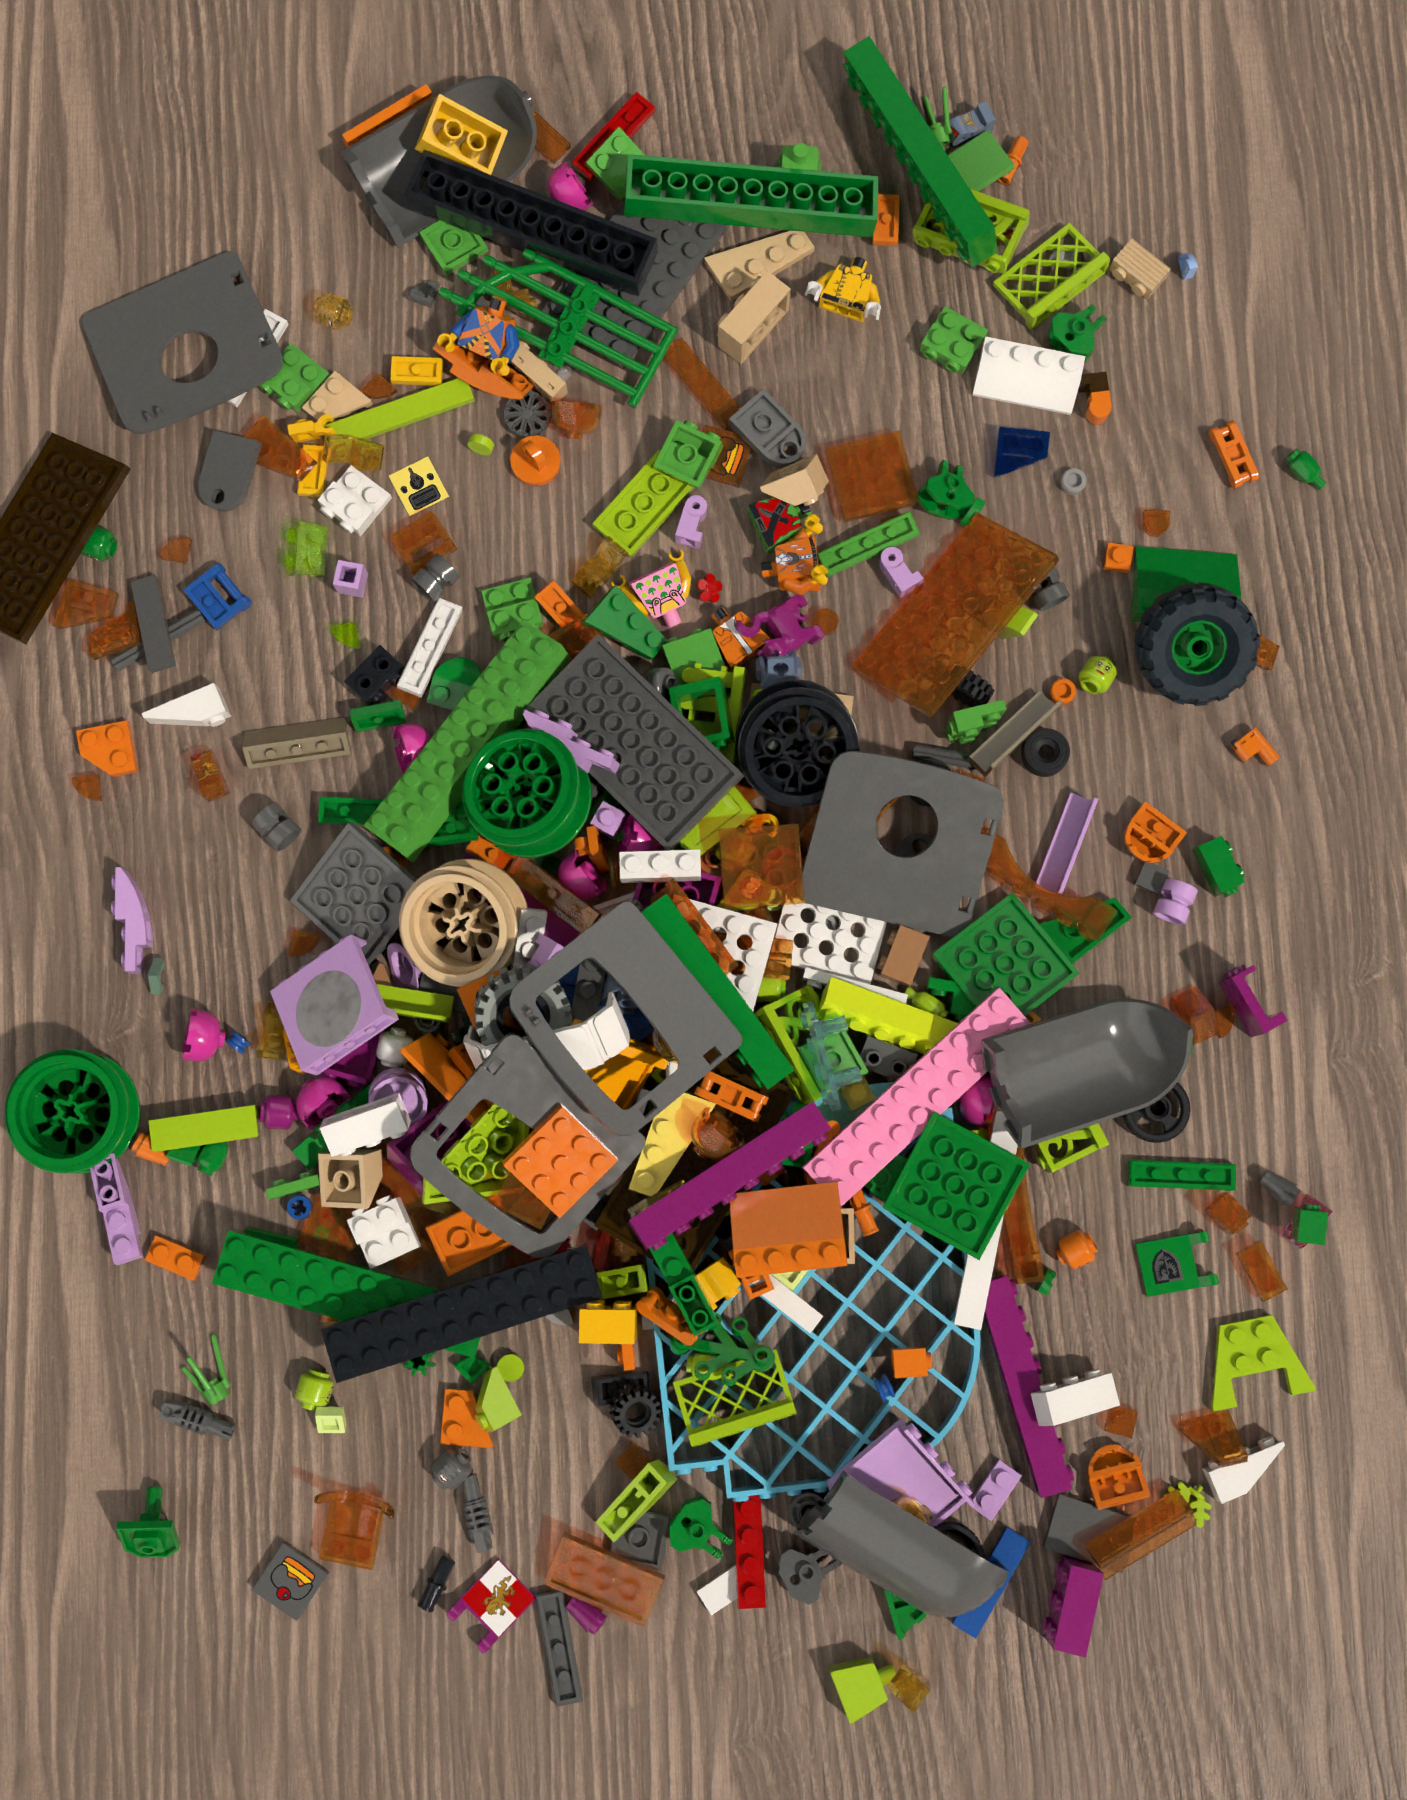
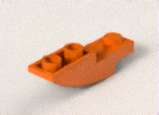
(477, 372)

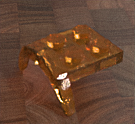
(353, 1527)

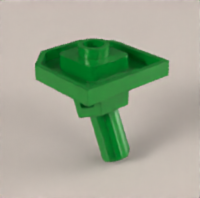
(151, 1534)

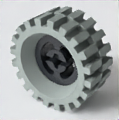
(496, 995)

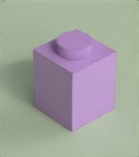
(350, 578)
(608, 820)

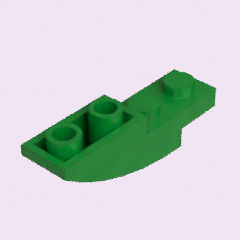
(685, 1286)

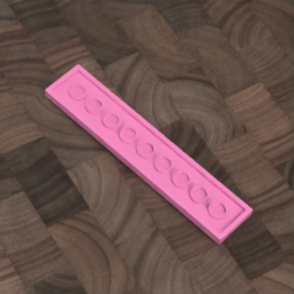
(907, 1104)

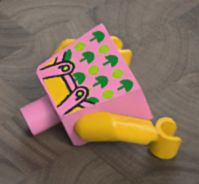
(660, 590)

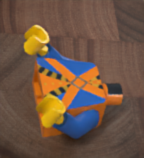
(486, 333)

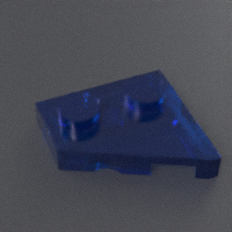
(1019, 449)

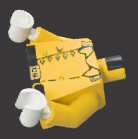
(847, 291)

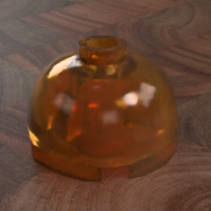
(576, 417)
(714, 1136)

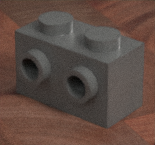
(886, 1058)

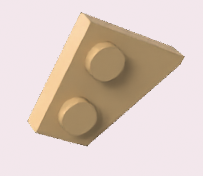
(335, 398)

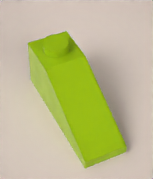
(636, 1499)

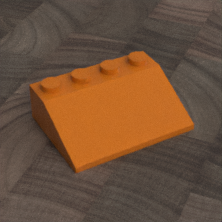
(432, 1060)
(787, 1230)

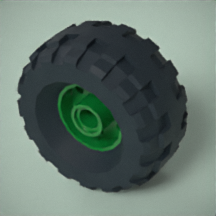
(1223, 651)

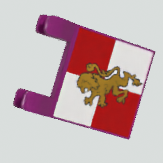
(495, 1601)

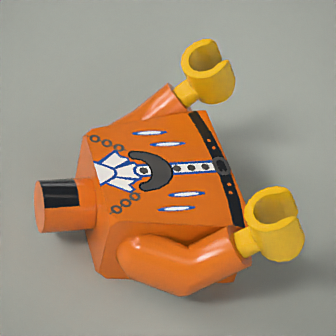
(798, 561)

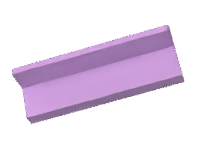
(1066, 843)

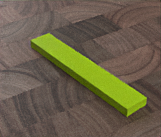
(405, 410)

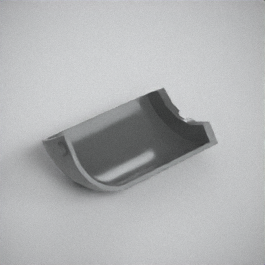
(389, 158)
(1085, 1067)
(899, 1551)

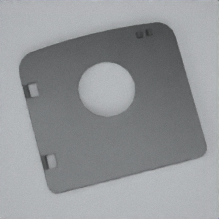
(137, 328)
(922, 891)

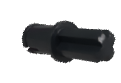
(436, 1583)

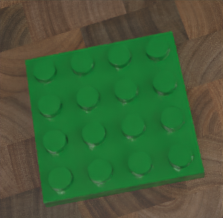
(1007, 953)
(956, 1185)

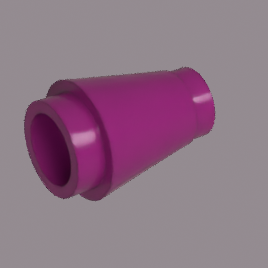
(587, 1615)

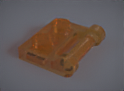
(418, 536)

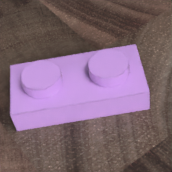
(995, 1489)

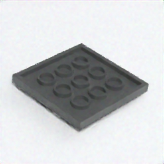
(356, 892)

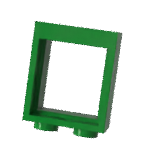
(703, 689)

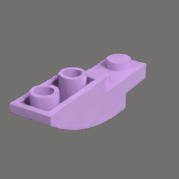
(580, 749)
(132, 910)
(118, 1211)

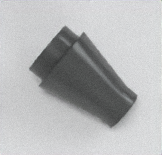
(1280, 1188)

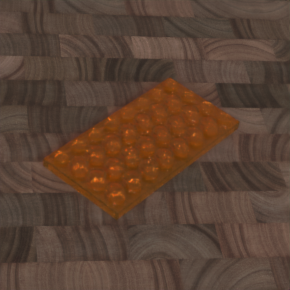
(954, 614)

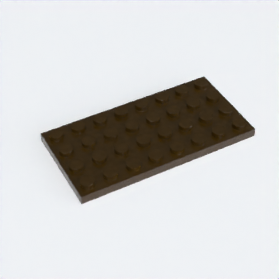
(50, 527)
(696, 1239)

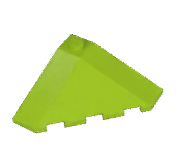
(480, 1153)

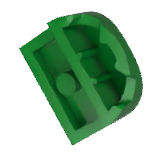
(453, 681)

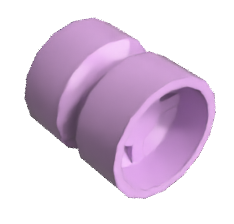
(1175, 901)

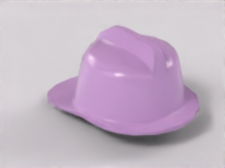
(403, 970)

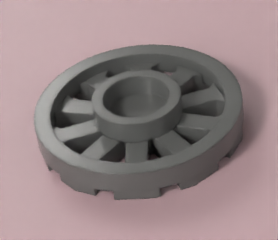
(527, 415)

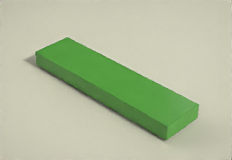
(868, 543)

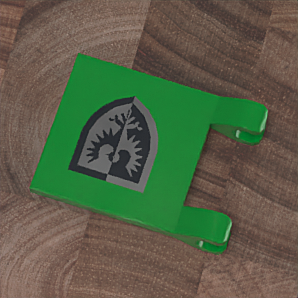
(1170, 1265)

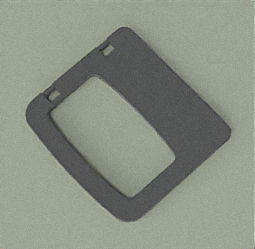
(662, 990)
(530, 1092)

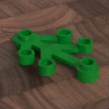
(727, 1352)

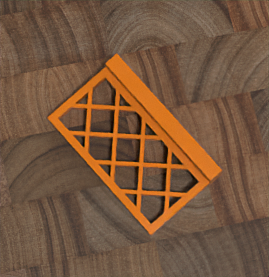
(387, 115)

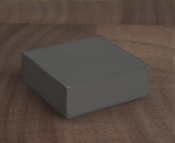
(1151, 878)

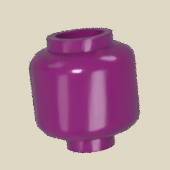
(278, 1112)

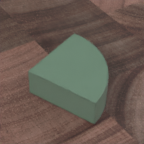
(154, 976)

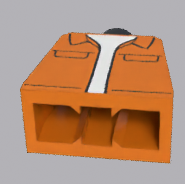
(732, 646)

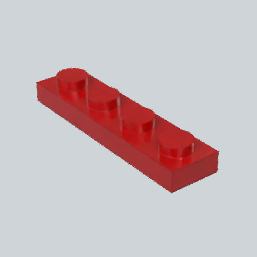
(628, 118)
(749, 1553)

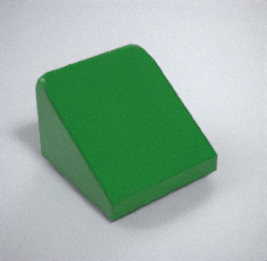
(185, 1155)

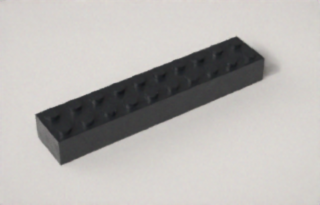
(532, 222)
(461, 1313)

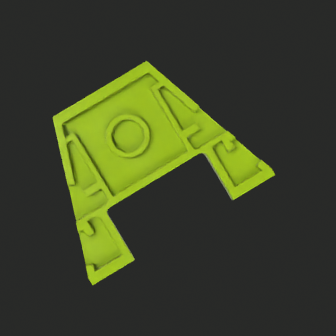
(1253, 1348)

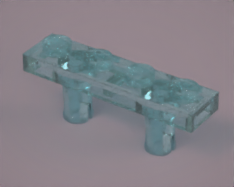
(831, 1079)

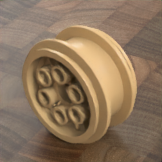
(423, 927)

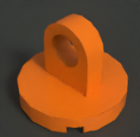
(535, 460)

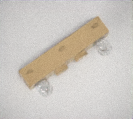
(546, 382)

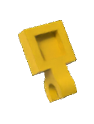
(307, 430)

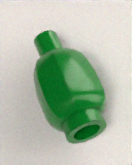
(1305, 468)
(212, 1157)

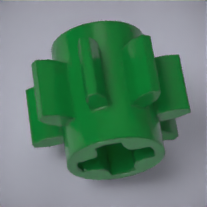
(412, 1364)

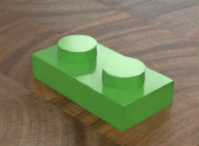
(284, 1187)

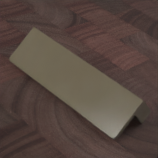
(1012, 733)
(296, 743)

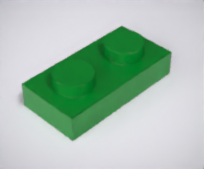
(378, 716)

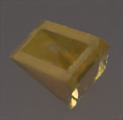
(909, 1687)

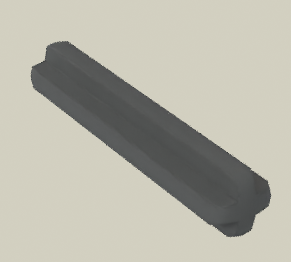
(947, 756)

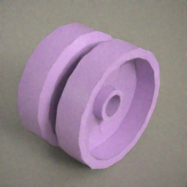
(407, 1084)

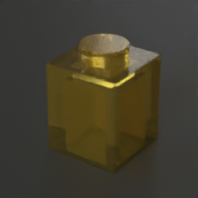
(856, 1095)

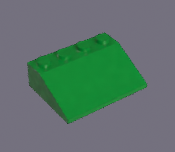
(1162, 569)

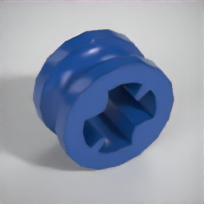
(237, 1041)
(293, 1211)
(884, 1387)

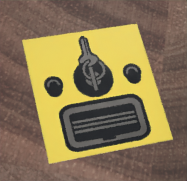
(418, 486)

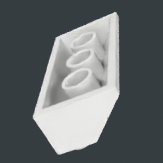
(1028, 375)

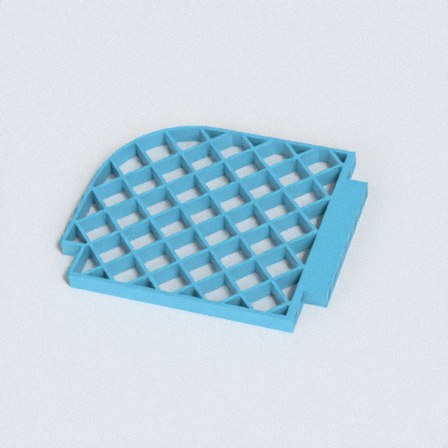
(769, 1489)

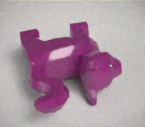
(784, 624)

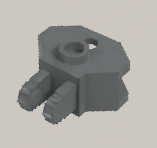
(808, 1572)

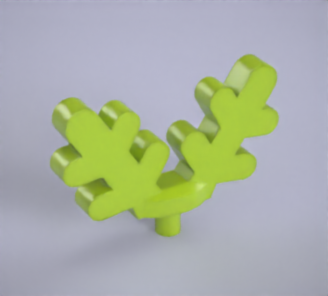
(1199, 1503)

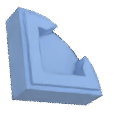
(1187, 265)

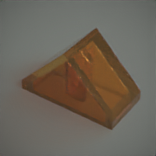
(1197, 1013)

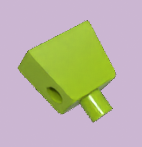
(861, 1685)

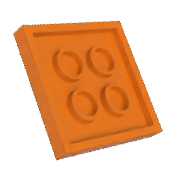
(559, 1161)

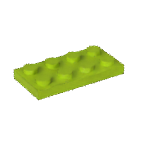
(641, 507)

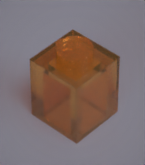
(1228, 1213)

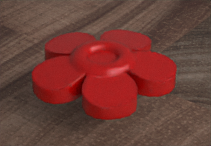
(709, 588)

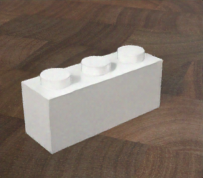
(660, 866)
(365, 1125)
(1074, 1398)

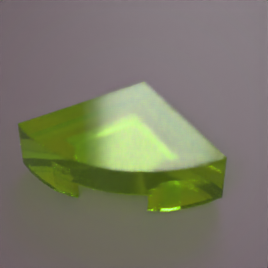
(347, 634)

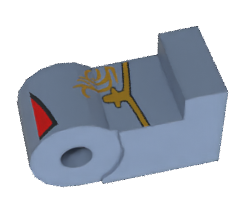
(971, 124)

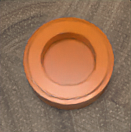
(1062, 690)

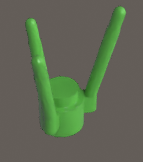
(941, 132)
(213, 1390)

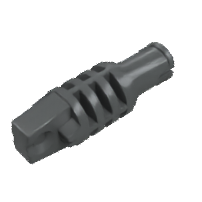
(195, 1419)
(477, 1514)

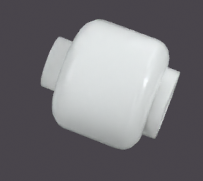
(390, 1045)

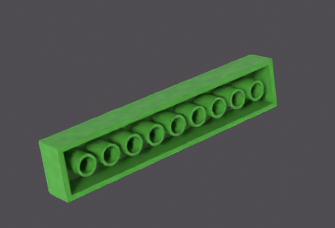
(490, 707)

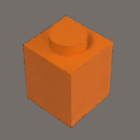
(910, 1362)

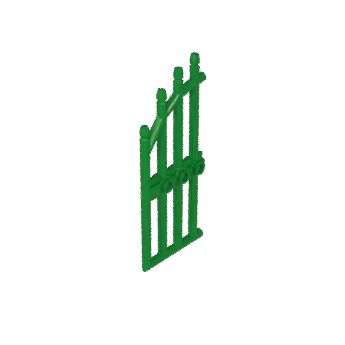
(572, 320)

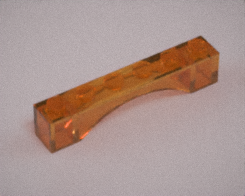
(1086, 913)
(1021, 1236)

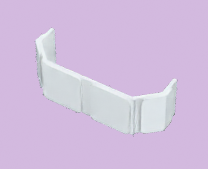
(588, 1042)

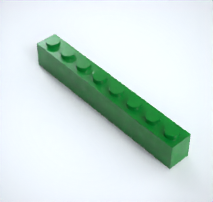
(757, 1044)

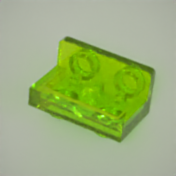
(306, 549)

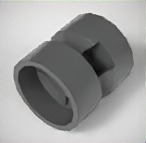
(435, 577)
(1051, 594)
(279, 830)

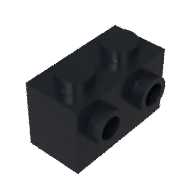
(375, 676)

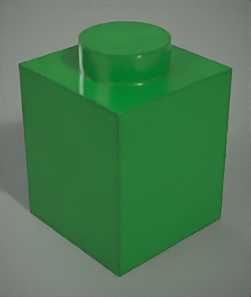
(1310, 1224)

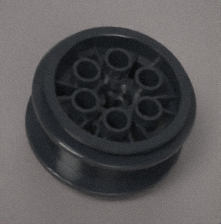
(780, 703)

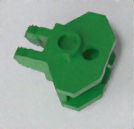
(1075, 332)
(948, 491)
(700, 1528)

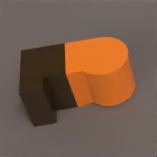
(1097, 396)

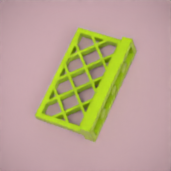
(1068, 287)
(740, 1422)

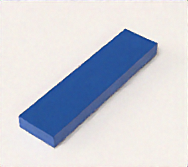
(1008, 1551)

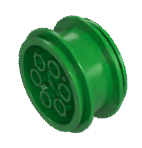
(490, 784)
(28, 1107)

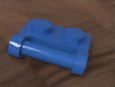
(211, 602)

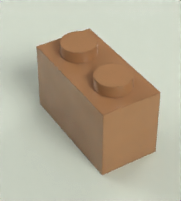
(903, 956)

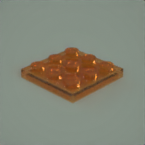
(872, 476)
(761, 866)

